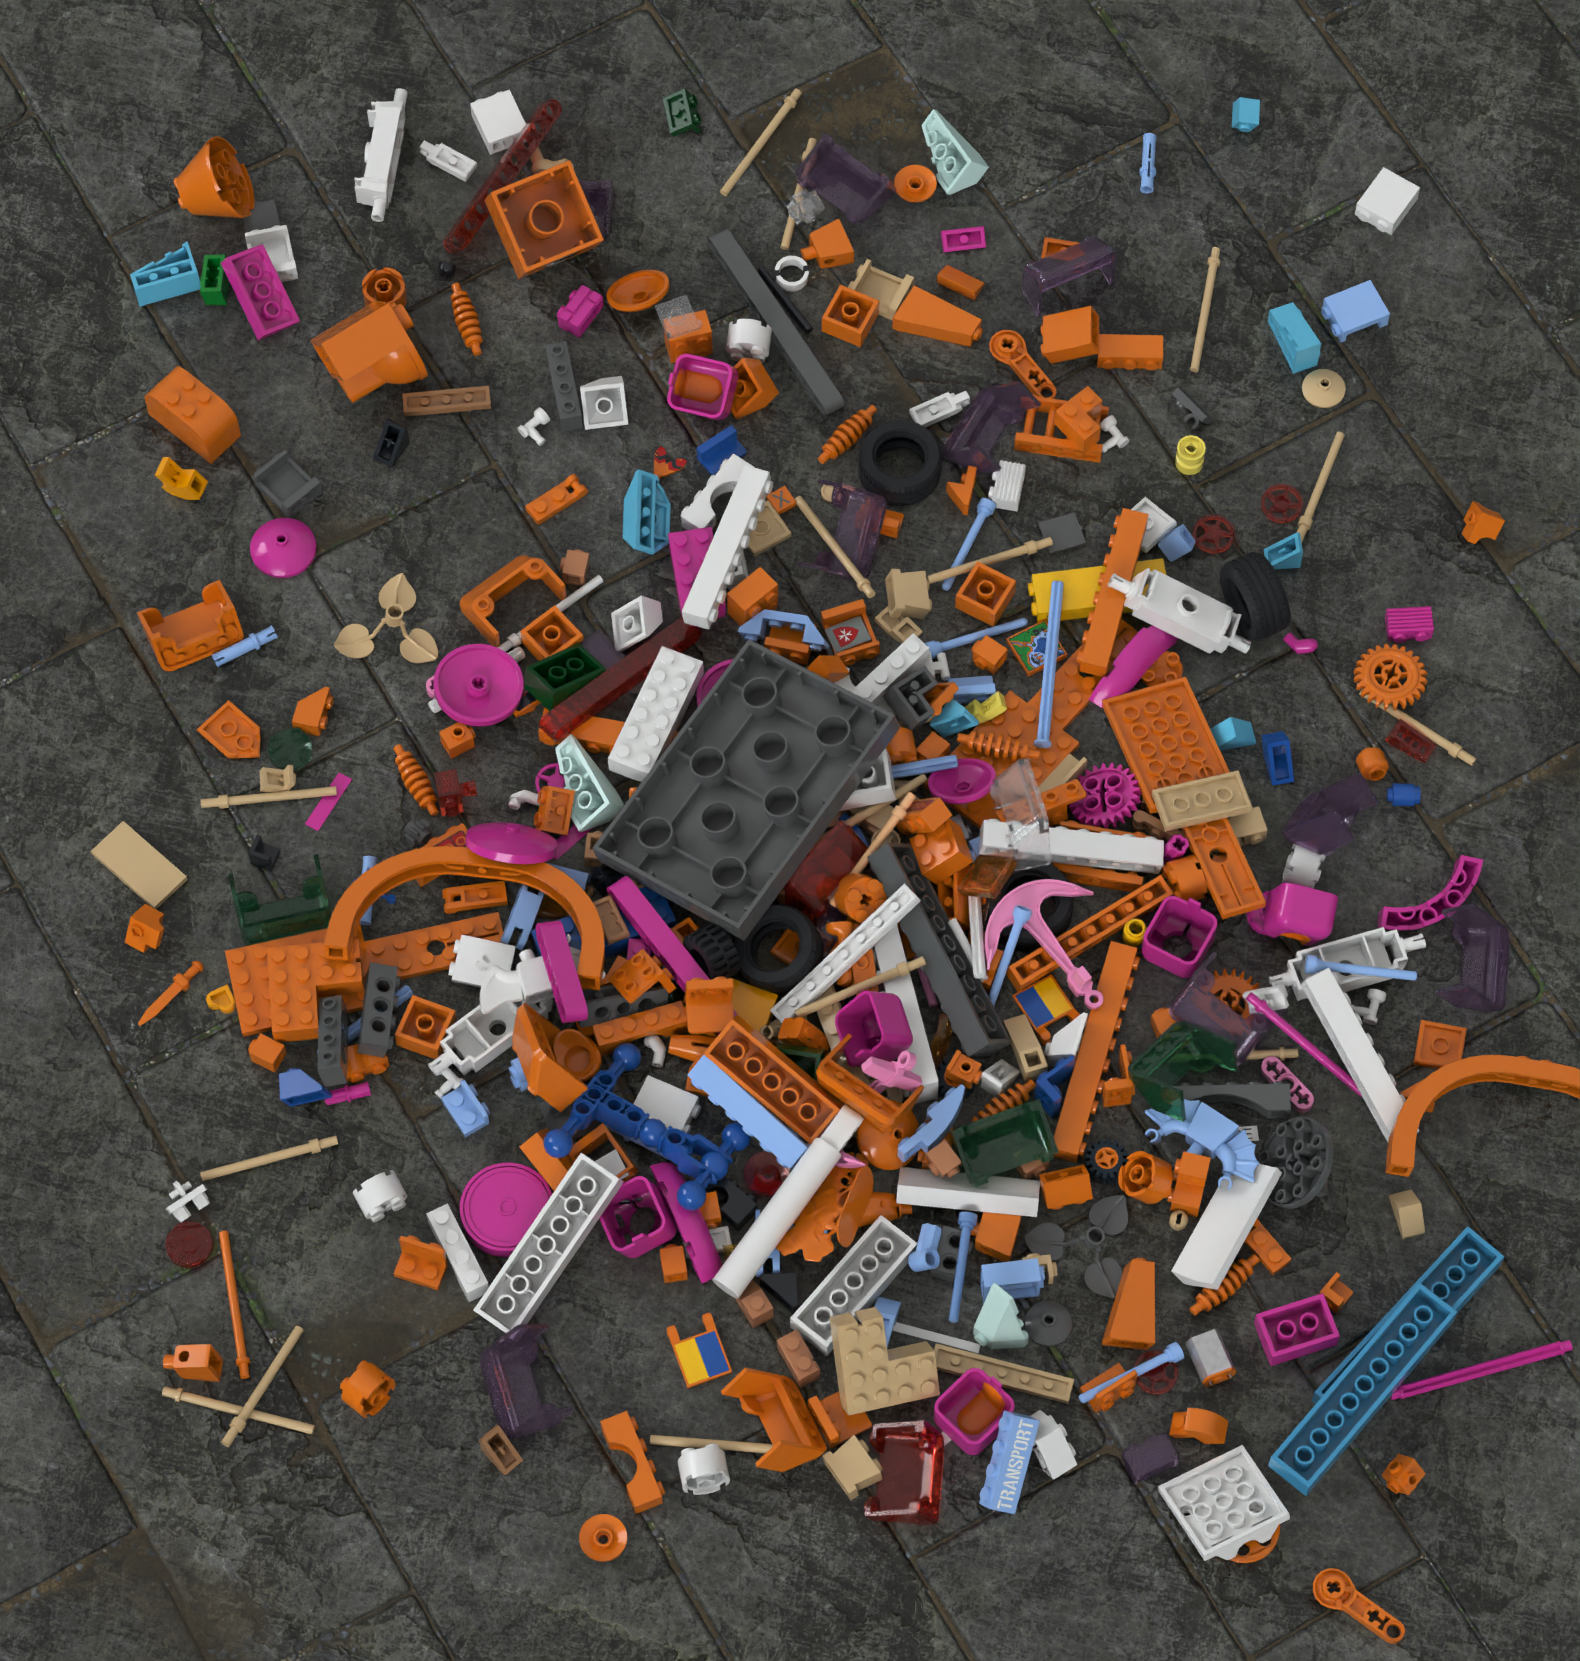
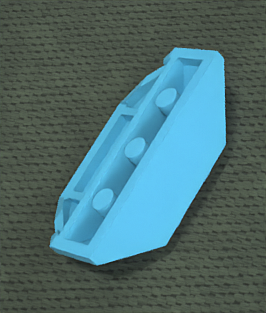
(646, 514)

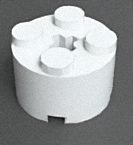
(748, 340)
(1302, 867)
(380, 1195)
(703, 1469)

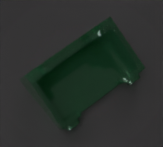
(1004, 1141)

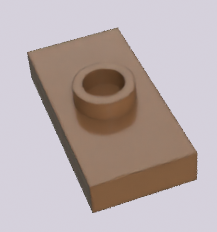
(611, 920)

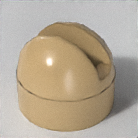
(1184, 1220)

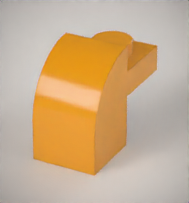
(180, 482)

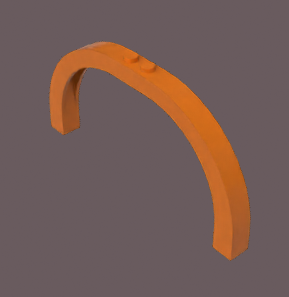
(464, 862)
(1462, 1072)

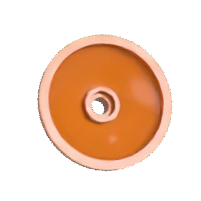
(638, 290)
(881, 1146)

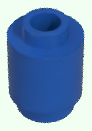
(1403, 794)

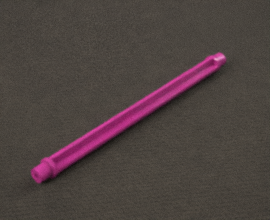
(1482, 1369)

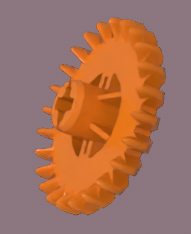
(1394, 691)
(1234, 988)

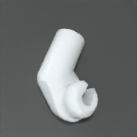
(521, 797)

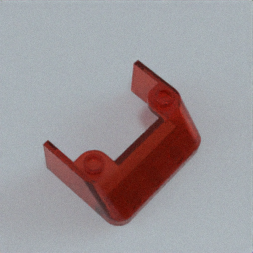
(823, 870)

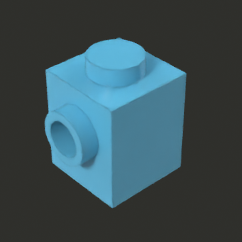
(1245, 114)

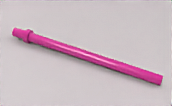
(1261, 1006)

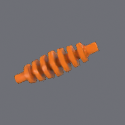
(466, 319)
(847, 434)
(971, 740)
(416, 780)
(1007, 1102)
(1230, 1283)

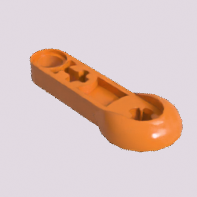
(1020, 361)
(1353, 1603)

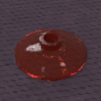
(762, 1164)

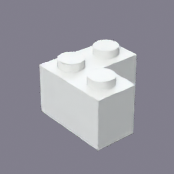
(1051, 1446)

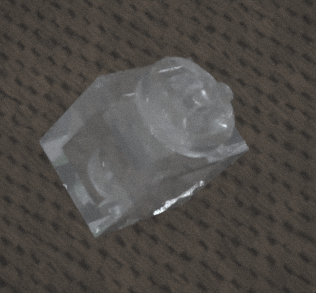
(805, 206)

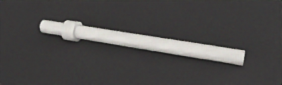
(514, 640)

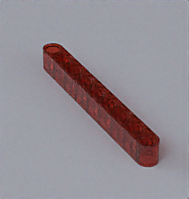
(510, 170)
(616, 681)

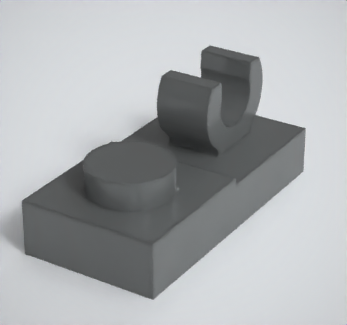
(1185, 401)

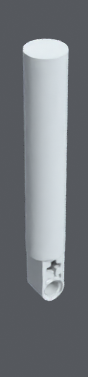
(787, 1204)

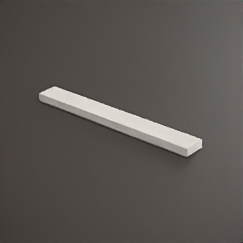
(847, 953)

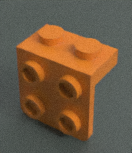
(788, 644)
(639, 975)
(708, 1004)

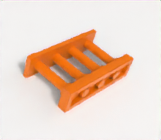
(1048, 443)
(1100, 878)

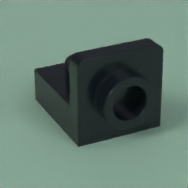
(604, 877)

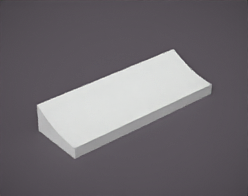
(998, 1196)
(1224, 1228)

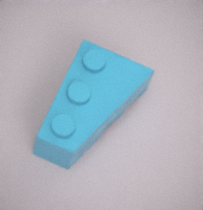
(166, 278)
(1295, 337)

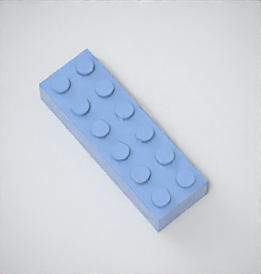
(749, 1112)

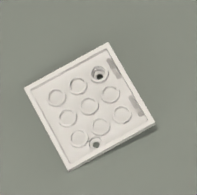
(1225, 1503)

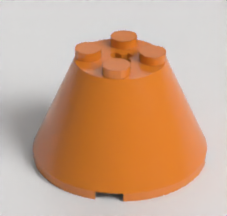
(216, 183)

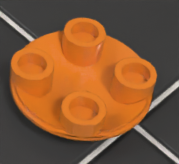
(1164, 669)

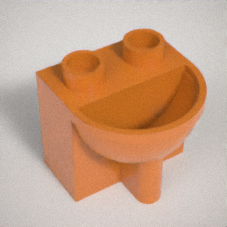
(370, 350)

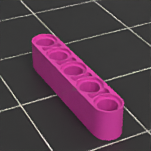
(561, 971)

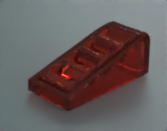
(1399, 743)

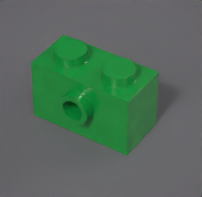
(214, 281)

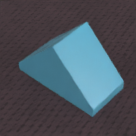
(1285, 553)
(953, 719)
(1233, 734)

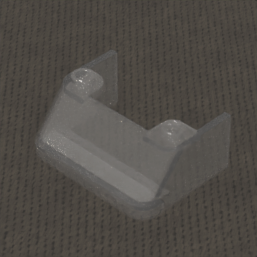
(1025, 815)

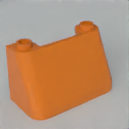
(193, 631)

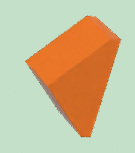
(829, 667)

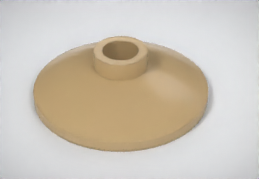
(1321, 395)

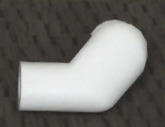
(659, 1049)

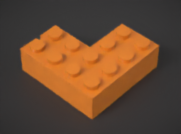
(298, 978)

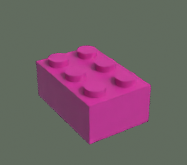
(1296, 1329)

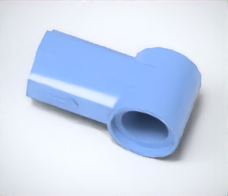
(926, 1252)

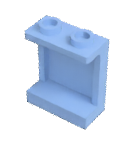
(1354, 310)

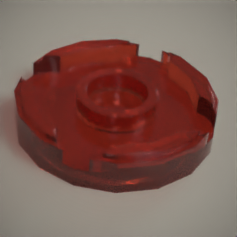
(189, 1244)

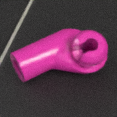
(1300, 646)

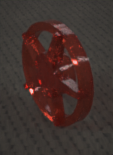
(1281, 503)
(1213, 533)
(1156, 1374)

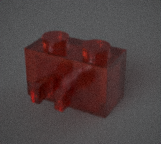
(451, 792)

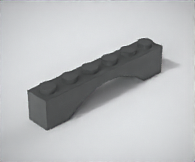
(1267, 1099)

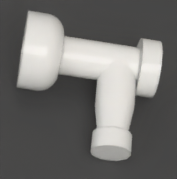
(540, 417)
(1118, 439)
(1375, 996)
(452, 1082)

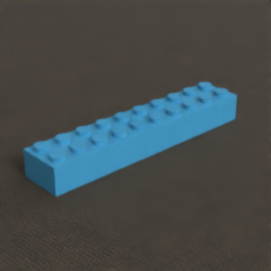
(1452, 1277)
(1362, 1389)

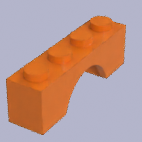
(662, 1020)
(621, 1435)

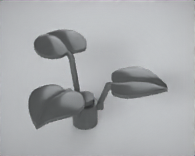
(1109, 1218)

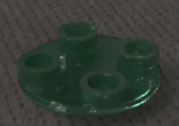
(290, 748)

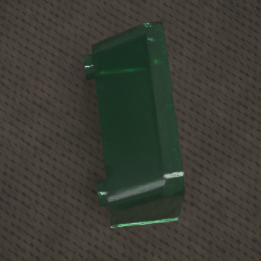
(283, 917)
(1171, 1057)

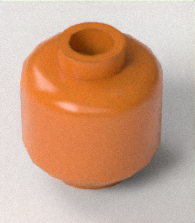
(1372, 763)

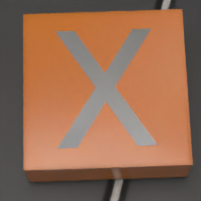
(781, 500)

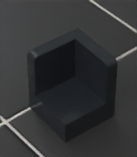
(263, 855)

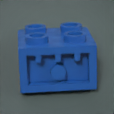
(1048, 1083)

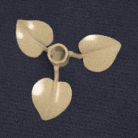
(396, 597)

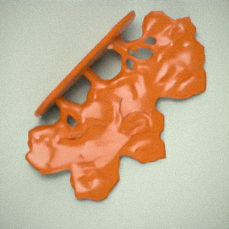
(824, 1208)

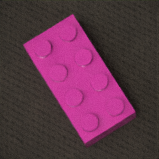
(687, 555)

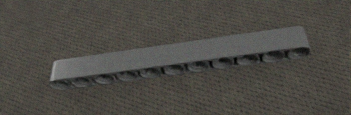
(771, 313)

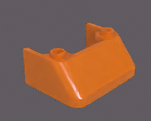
(480, 601)
(534, 1047)
(860, 1095)
(783, 1415)

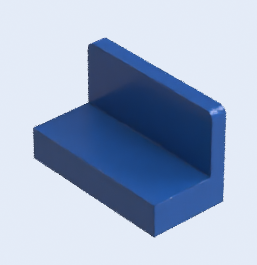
(719, 448)

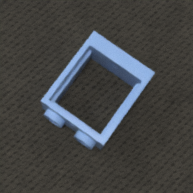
(1016, 1278)

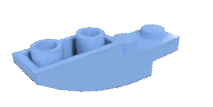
(940, 1120)

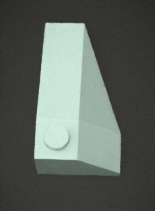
(954, 157)
(594, 796)
(998, 1322)

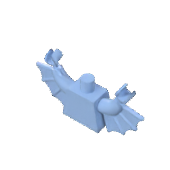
(1210, 1135)

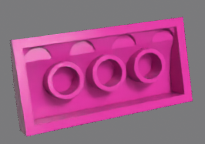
(260, 291)

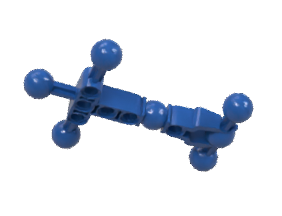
(603, 1105)

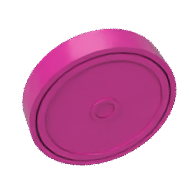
(502, 1206)

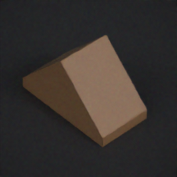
(500, 1450)

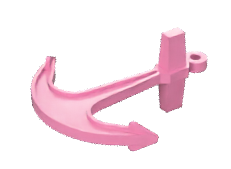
(1031, 896)
(887, 1075)

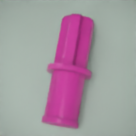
(349, 1093)

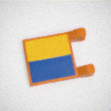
(1044, 1005)
(700, 1356)

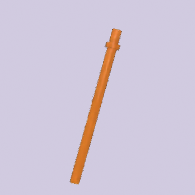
(242, 1359)

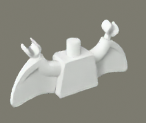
(525, 984)

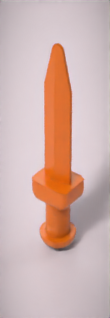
(181, 982)

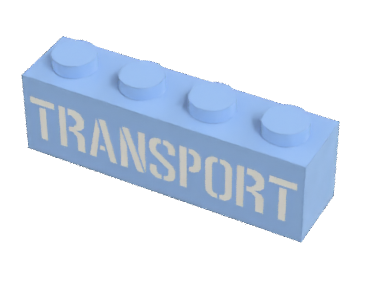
(1009, 1462)

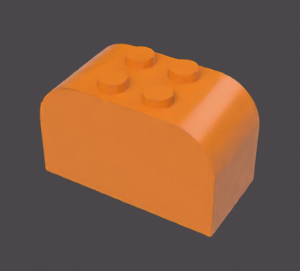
(193, 414)

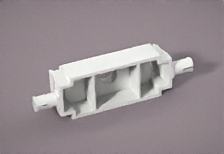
(382, 154)
(1207, 627)
(1359, 949)
(475, 1042)

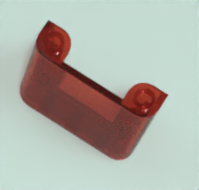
(910, 1474)

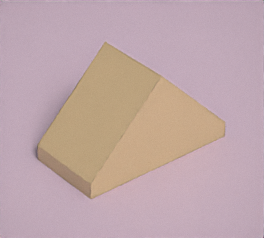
(1408, 1213)

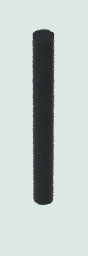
(785, 300)

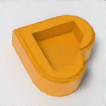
(221, 999)

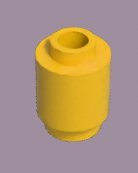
(1133, 926)

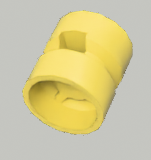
(1190, 455)

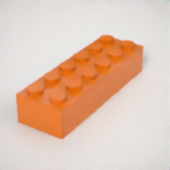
(773, 1079)

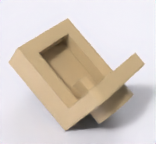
(277, 779)
(1045, 1261)

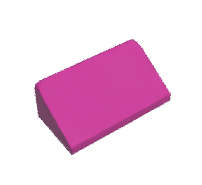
(963, 239)

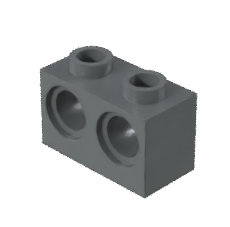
(948, 1253)

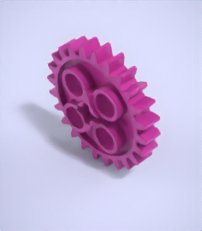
(1125, 793)

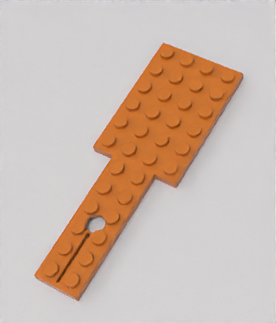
(1022, 720)
(1171, 745)
(405, 950)

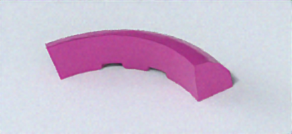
(1133, 663)
(1459, 886)
(689, 1223)

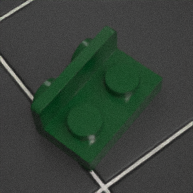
(682, 112)

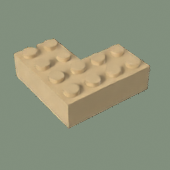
(870, 1373)

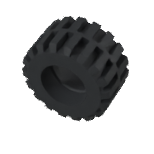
(713, 951)

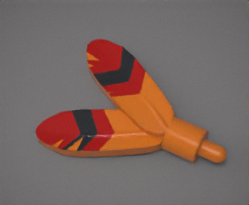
(662, 469)

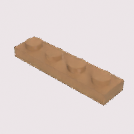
(446, 401)

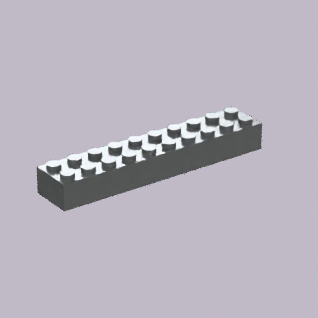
(946, 964)

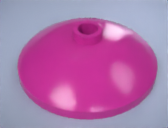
(286, 557)
(962, 784)

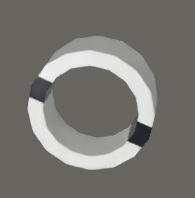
(793, 261)

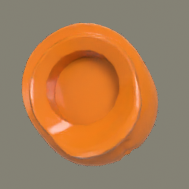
(577, 1054)

